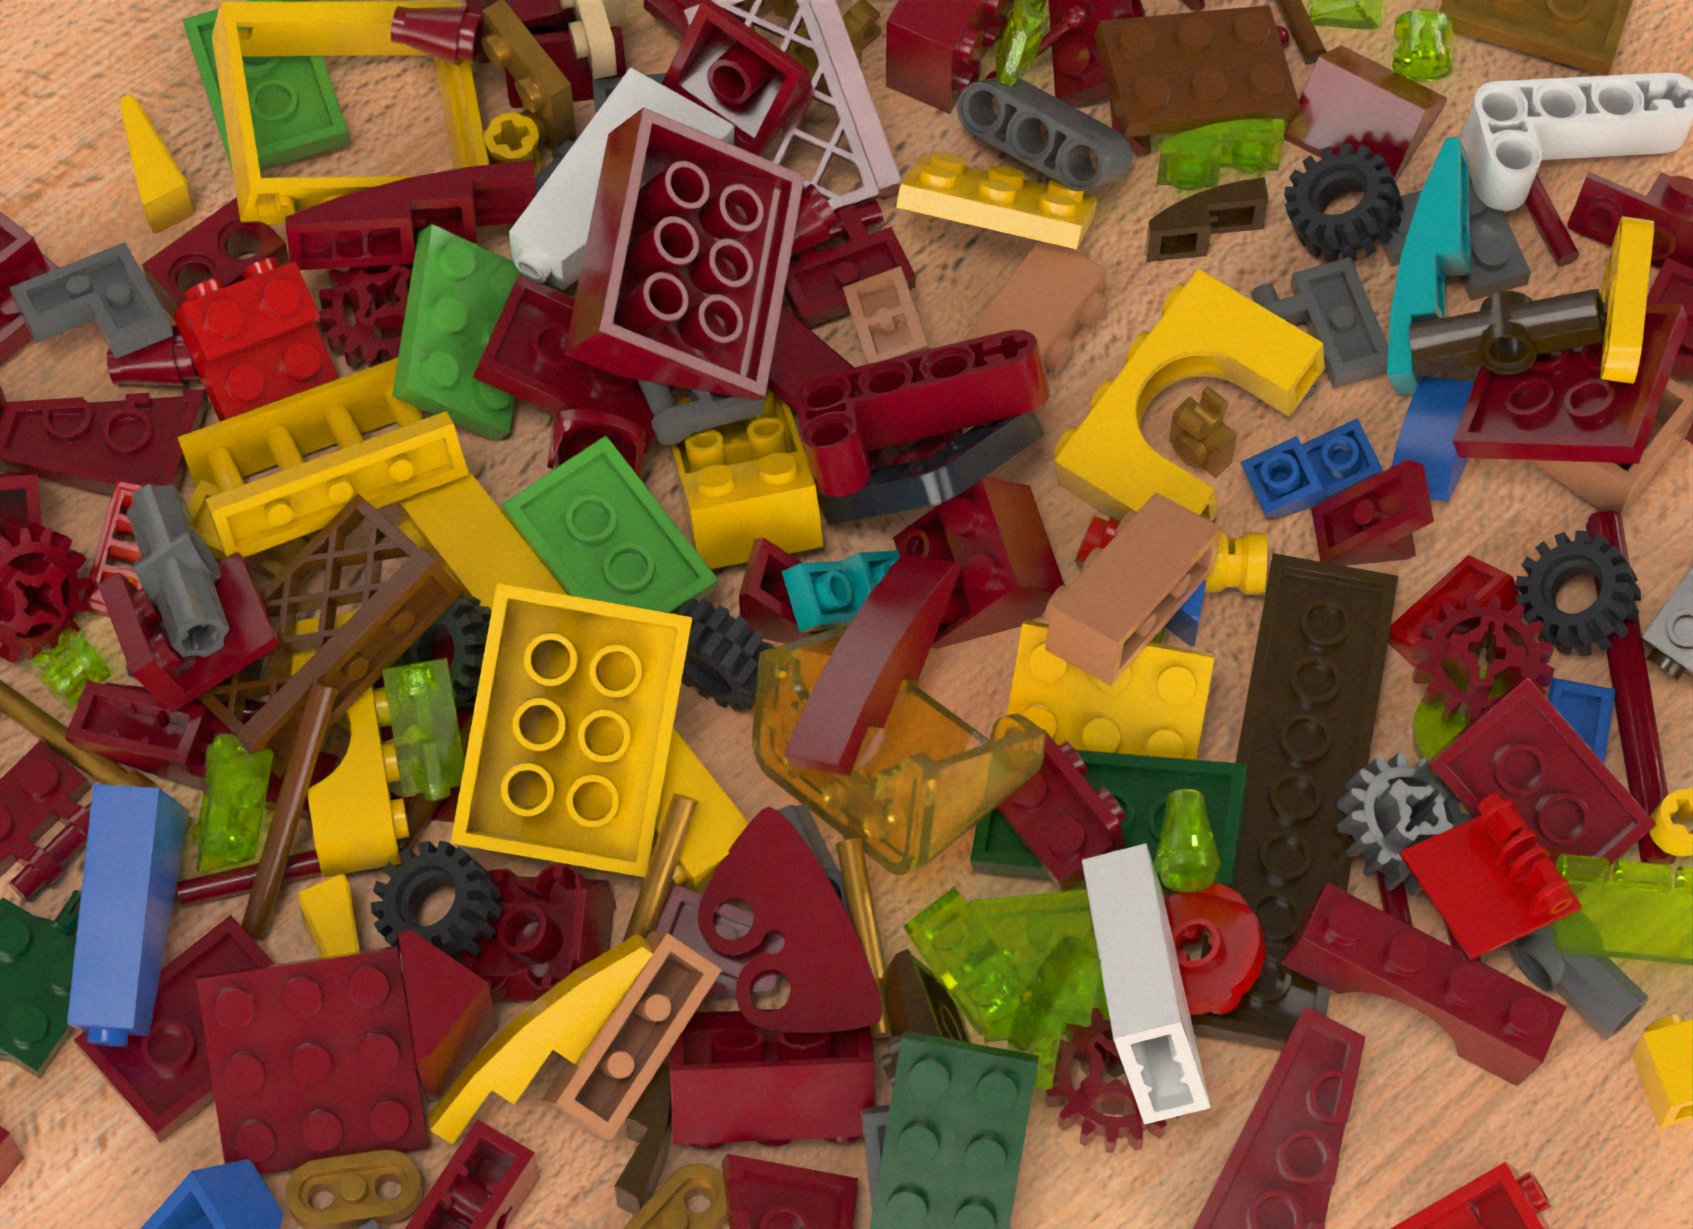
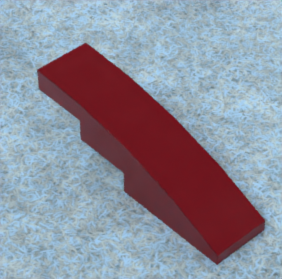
(384, 221)
(872, 658)
(148, 737)

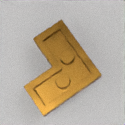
(538, 81)

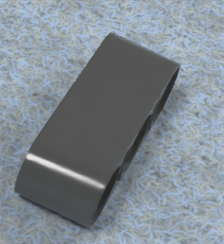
(1069, 131)

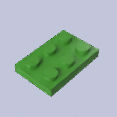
(287, 95)
(446, 327)
(608, 534)

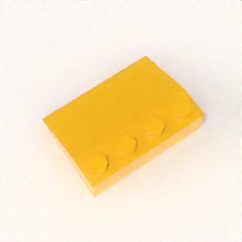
(571, 730)

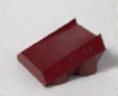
(543, 931)

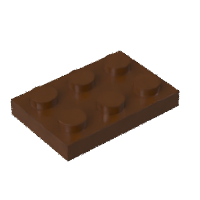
(1195, 69)

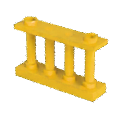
(315, 491)

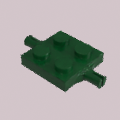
(35, 983)

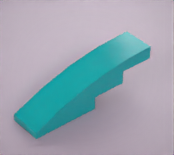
(1432, 250)

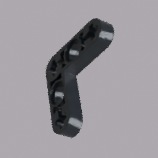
(939, 476)

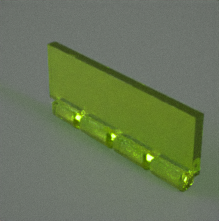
(1627, 917)

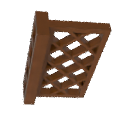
(348, 657)

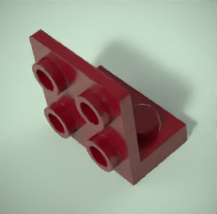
(159, 665)

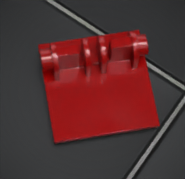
(1490, 878)

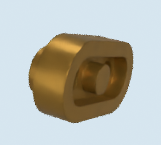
(355, 1186)
(667, 1206)

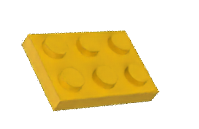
(997, 200)
(1147, 711)

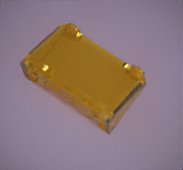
(912, 782)

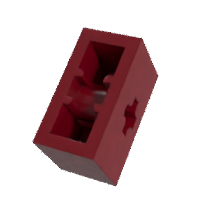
(480, 1184)

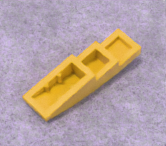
(558, 1021)

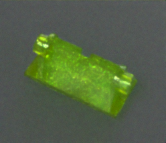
(424, 728)
(233, 805)

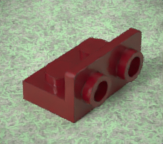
(1063, 815)

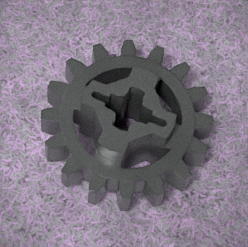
(1394, 810)

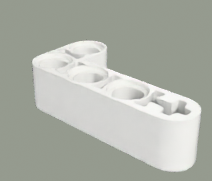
(1565, 118)

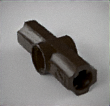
(1508, 332)

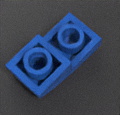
(1430, 431)
(1306, 474)

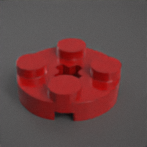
(1236, 942)

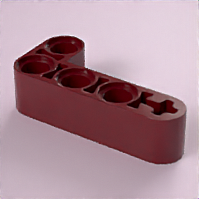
(914, 399)

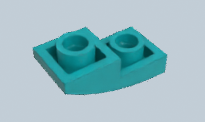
(833, 591)

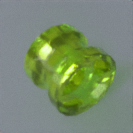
(1423, 45)
(69, 667)

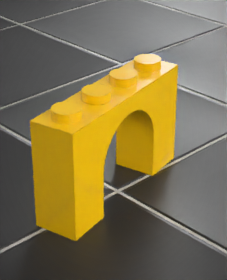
(1201, 333)

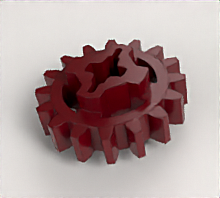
(379, 311)
(49, 576)
(1454, 656)
(1086, 1105)

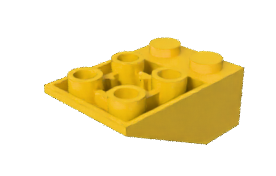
(747, 485)

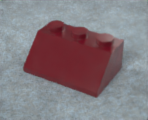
(767, 1084)

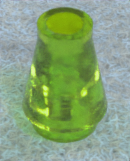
(1186, 845)

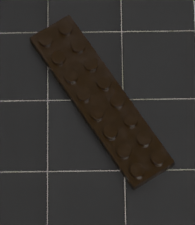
(1302, 742)

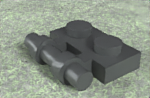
(1337, 315)

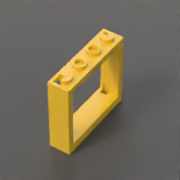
(322, 30)

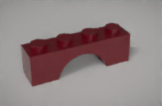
(1368, 951)

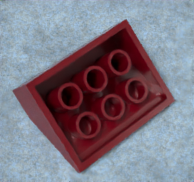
(684, 260)

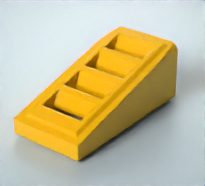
(159, 180)
(330, 916)

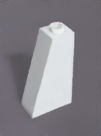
(555, 226)
(1144, 984)

